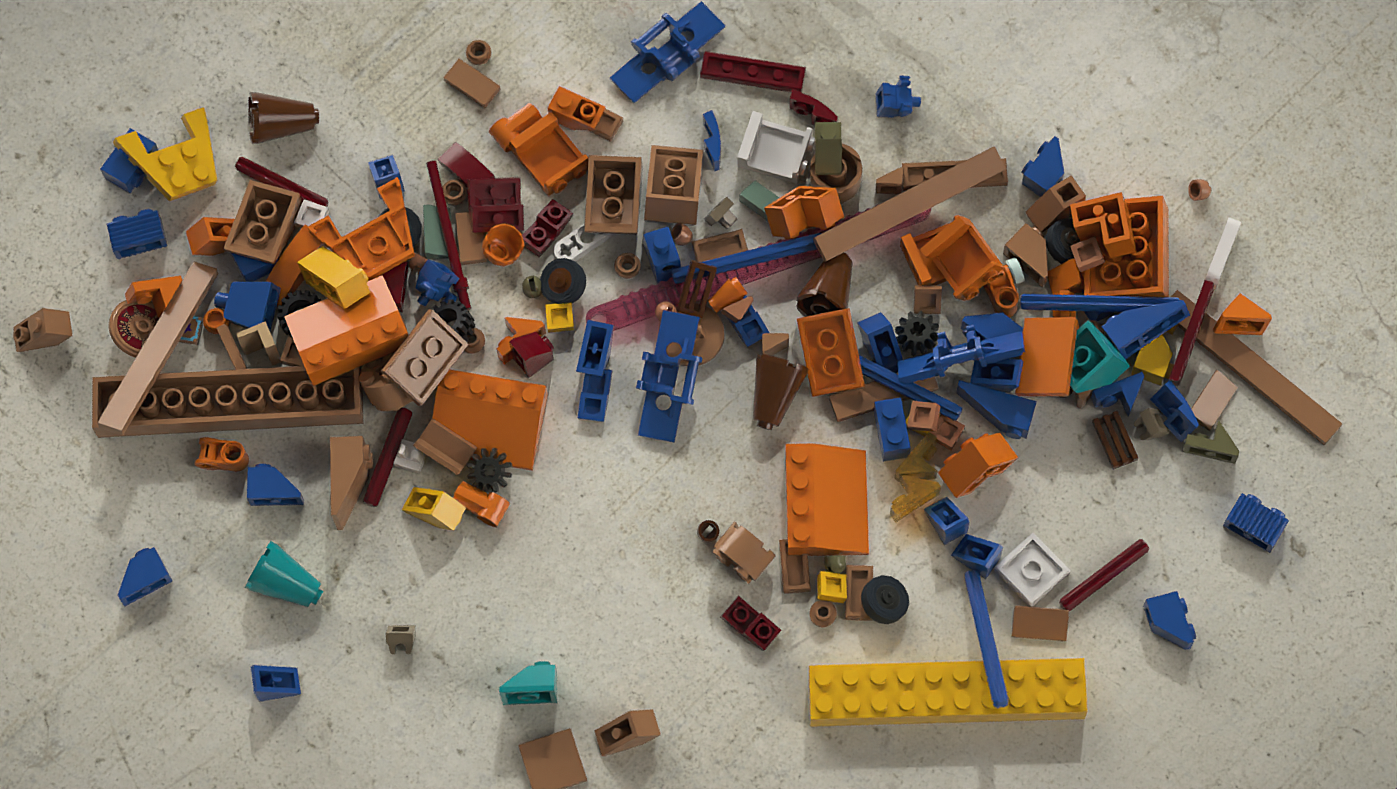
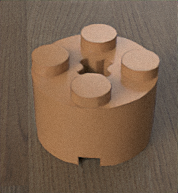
(850, 179)
(379, 388)
(744, 552)

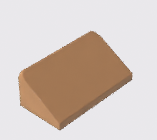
(1213, 400)
(1040, 623)

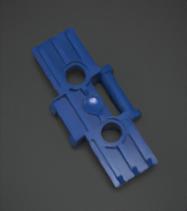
(673, 56)
(946, 355)
(661, 374)

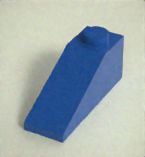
(1140, 326)
(1003, 410)

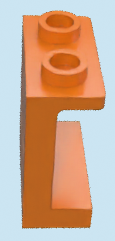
(549, 155)
(963, 258)
(923, 268)

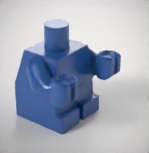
(896, 99)
(435, 282)

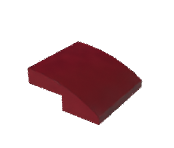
(495, 203)

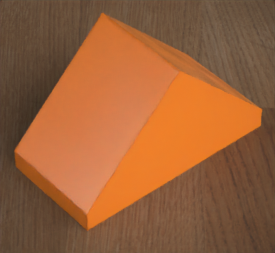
(1242, 318)

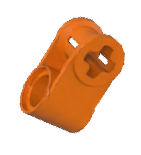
(1003, 289)
(216, 453)

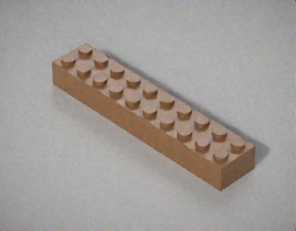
(236, 401)

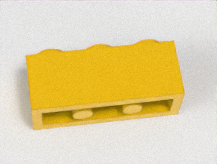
(334, 277)

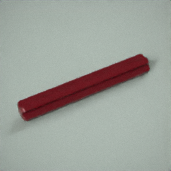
(271, 178)
(387, 457)
(1104, 575)

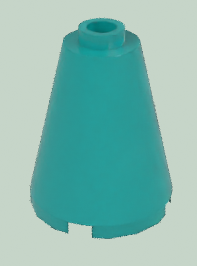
(283, 578)

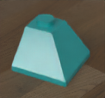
(1095, 360)
(531, 685)

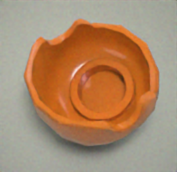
(503, 245)

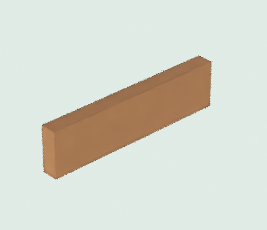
(920, 172)
(861, 400)

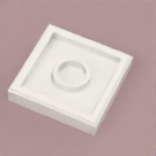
(1032, 570)

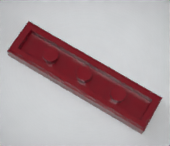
(752, 72)
(1192, 332)

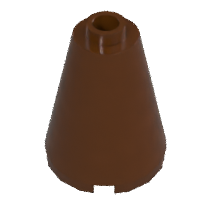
(278, 117)
(827, 288)
(775, 389)

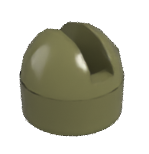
(526, 287)
(835, 563)

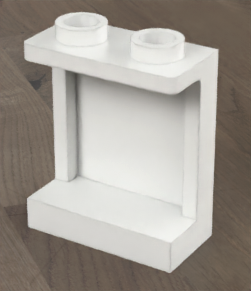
(775, 149)

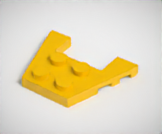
(180, 167)

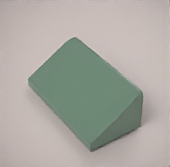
(757, 197)
(433, 235)

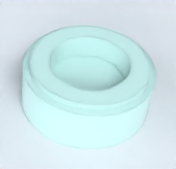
(1015, 269)

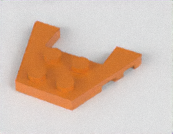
(379, 243)

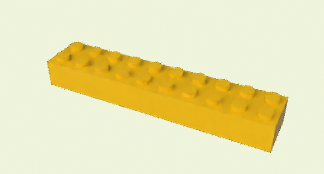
(945, 692)

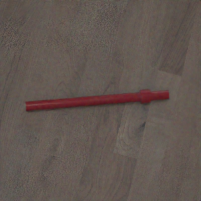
(462, 285)

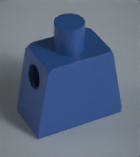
(661, 253)
(249, 303)

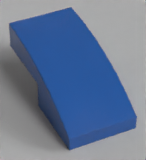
(712, 144)
(750, 327)
(595, 396)
(1178, 412)

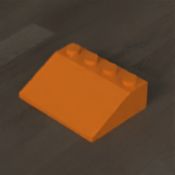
(1140, 272)
(342, 339)
(493, 414)
(826, 500)

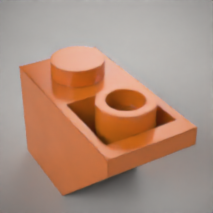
(575, 110)

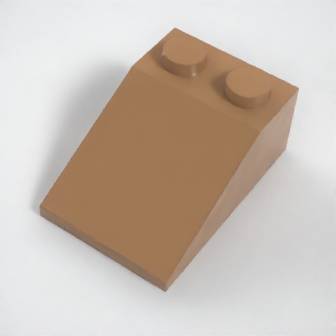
(673, 185)
(613, 194)
(263, 222)
(349, 473)

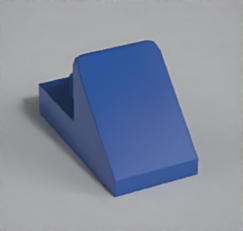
(1124, 389)

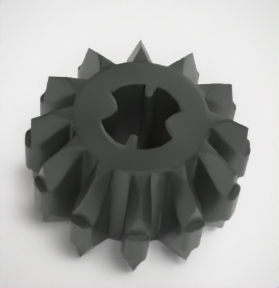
(920, 324)
(489, 480)

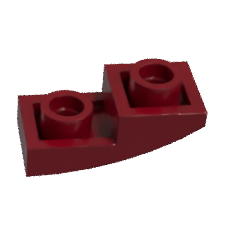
(805, 104)
(463, 164)
(546, 228)
(750, 623)

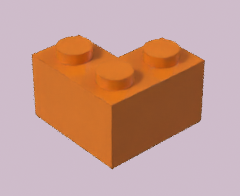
(804, 209)
(1108, 218)
(976, 462)

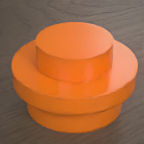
(214, 319)

